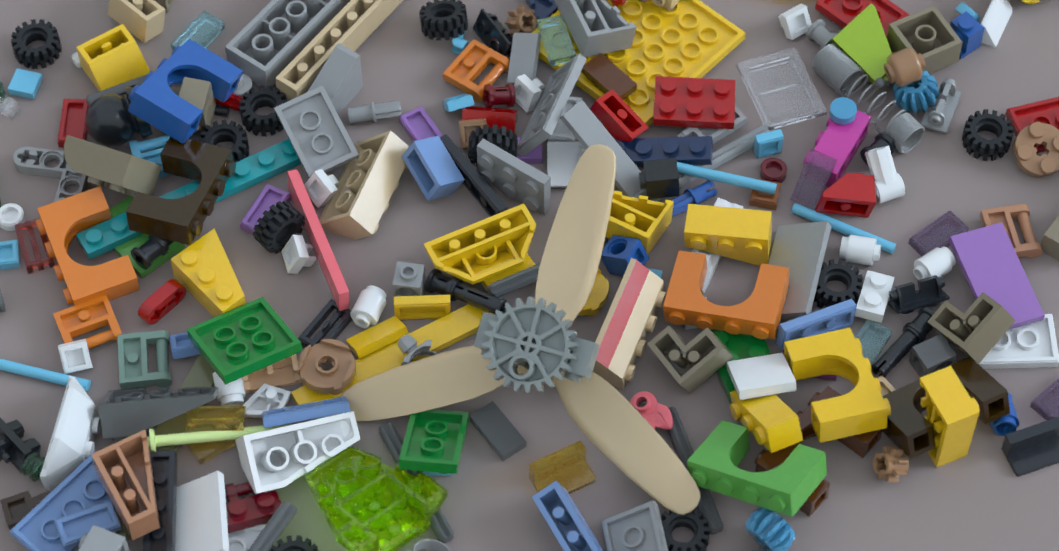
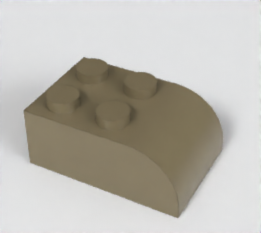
(111, 167)

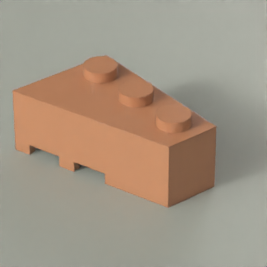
(129, 482)

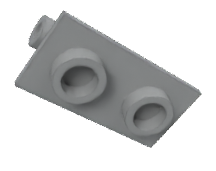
(940, 115)

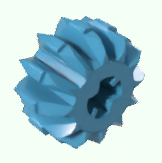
(917, 94)
(770, 529)

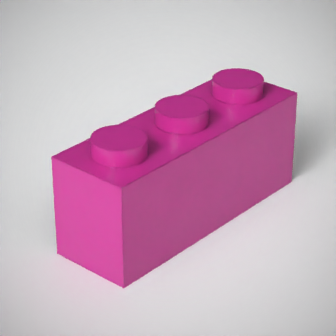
(842, 142)

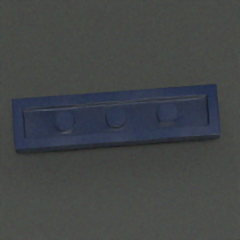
(686, 150)

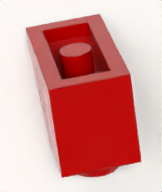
(618, 117)
(849, 196)

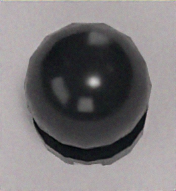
(111, 122)

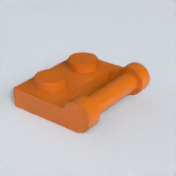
(471, 64)
(86, 318)

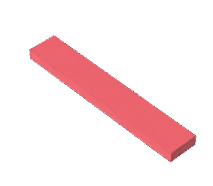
(318, 240)

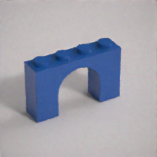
(164, 109)

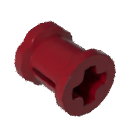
(499, 95)

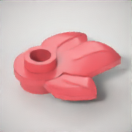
(655, 413)

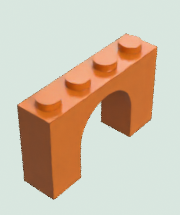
(61, 224)
(755, 316)

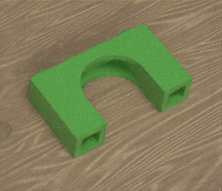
(778, 489)

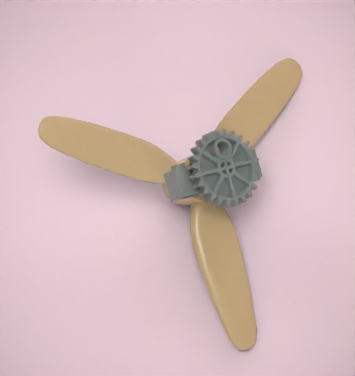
(538, 344)

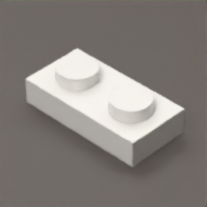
(874, 296)

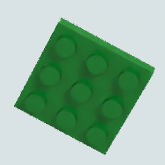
(244, 340)

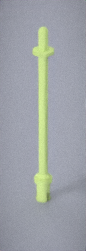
(204, 436)

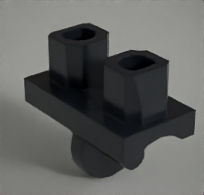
(12, 447)

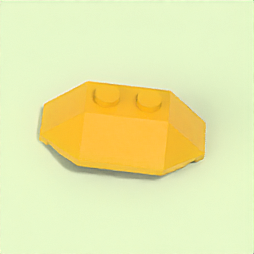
(485, 246)

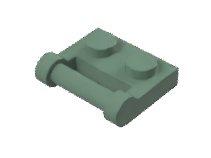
(134, 359)

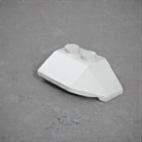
(71, 436)

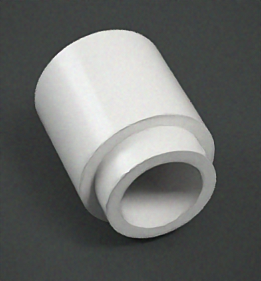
(860, 250)
(936, 262)
(369, 307)
(231, 393)

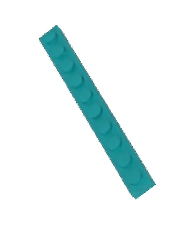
(248, 173)

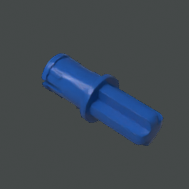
(693, 196)

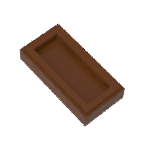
(608, 76)

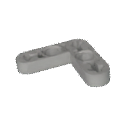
(66, 175)

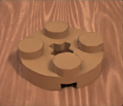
(1025, 152)
(328, 381)

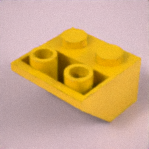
(112, 58)

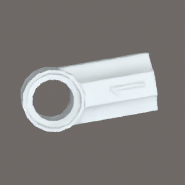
(887, 182)

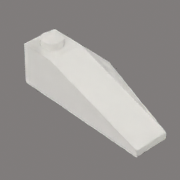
(286, 453)

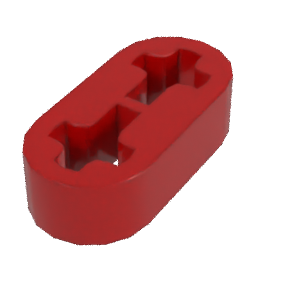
(161, 301)

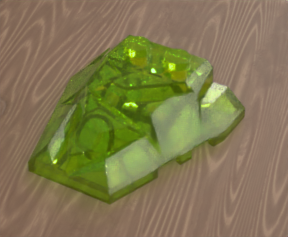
(372, 502)

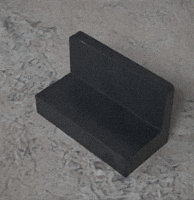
(1033, 447)

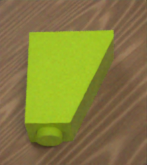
(866, 43)

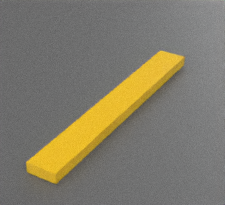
(442, 332)

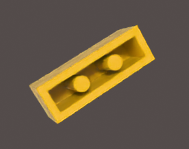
(767, 420)

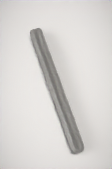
(722, 155)

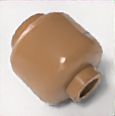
(904, 67)

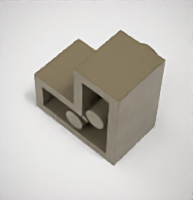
(200, 95)
(974, 330)
(691, 362)

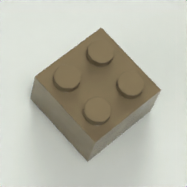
(926, 34)

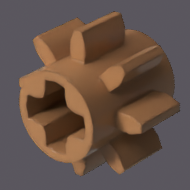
(521, 20)
(890, 464)

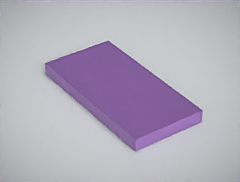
(995, 269)

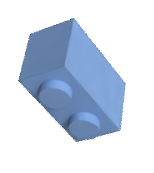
(433, 168)

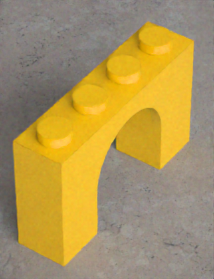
(839, 355)

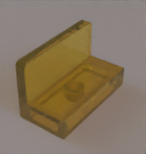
(564, 466)

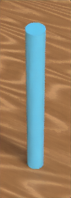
(726, 178)
(840, 227)
(41, 374)

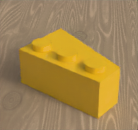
(639, 218)
(730, 232)
(208, 275)
(950, 413)

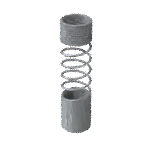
(845, 76)

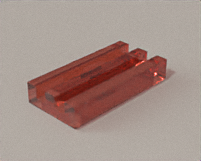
(39, 263)

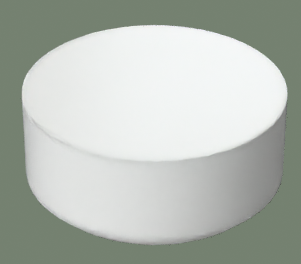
(11, 215)

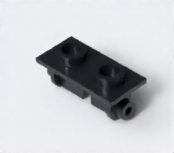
(492, 33)
(905, 298)

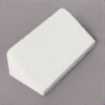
(995, 21)

